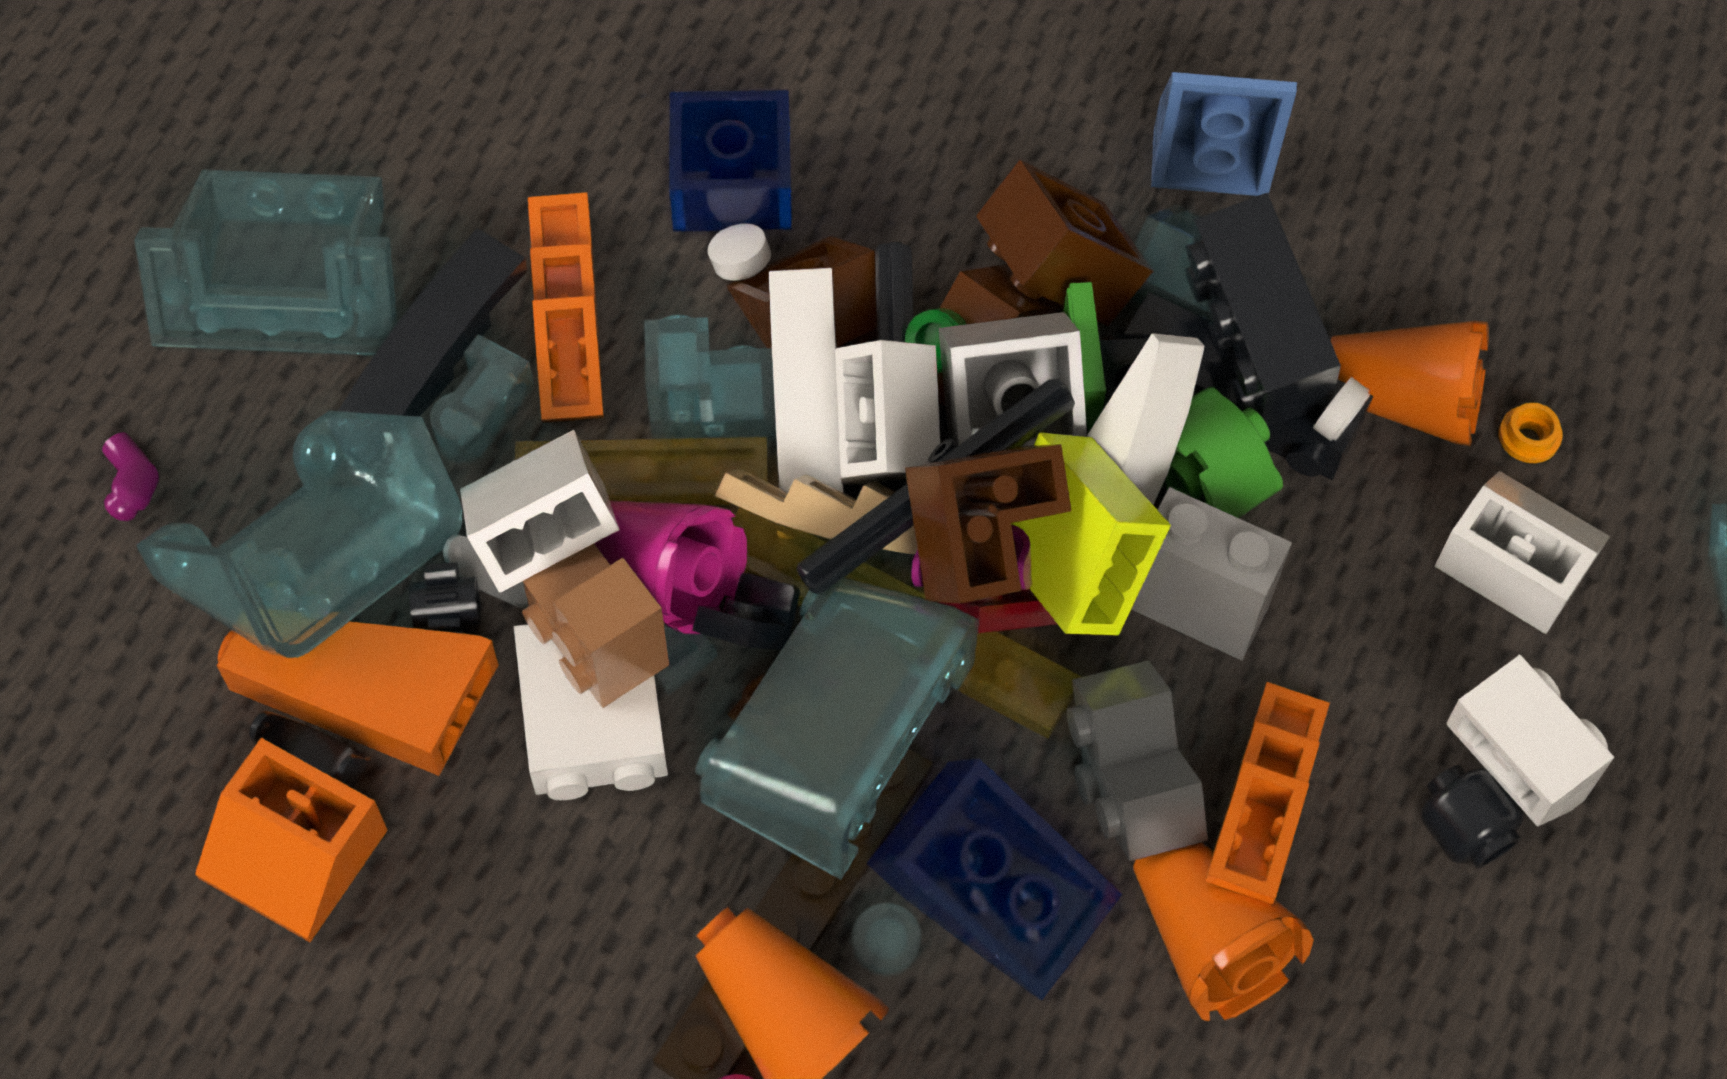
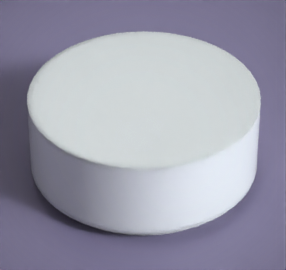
(739, 251)
(1342, 409)

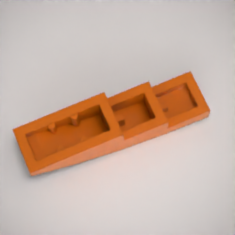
(565, 308)
(1268, 794)

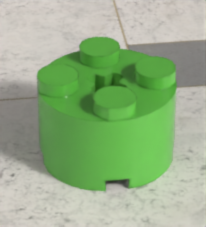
(1223, 456)

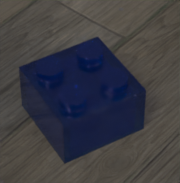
(730, 160)

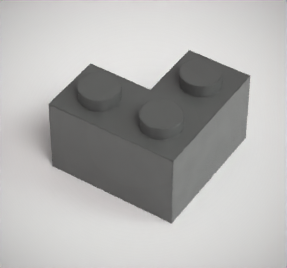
(1133, 762)

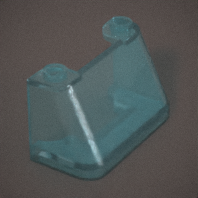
(357, 528)
(836, 717)

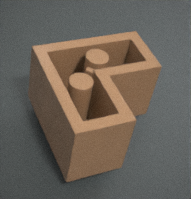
(599, 622)

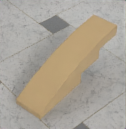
(809, 505)

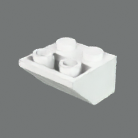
(885, 409)
(1520, 551)
(1531, 740)

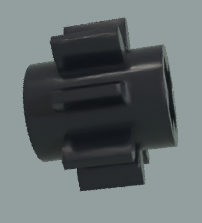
(445, 600)

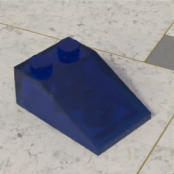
(995, 875)

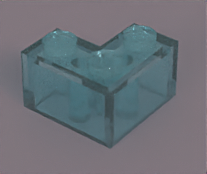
(705, 390)

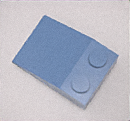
(1220, 133)

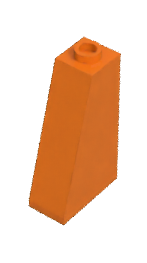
(373, 685)

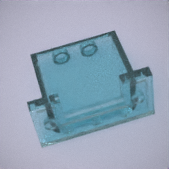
(271, 265)

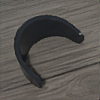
(311, 746)

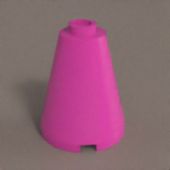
(680, 555)

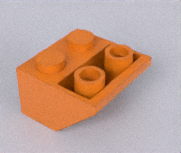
(288, 839)

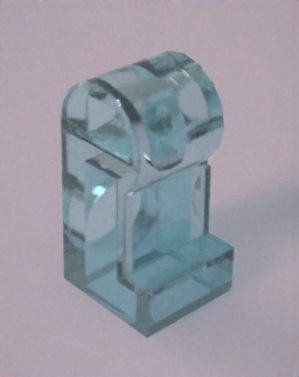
(482, 403)

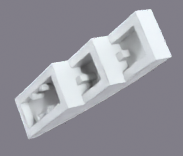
(805, 375)
(1150, 410)

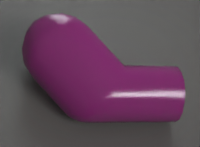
(135, 477)

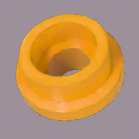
(1536, 418)

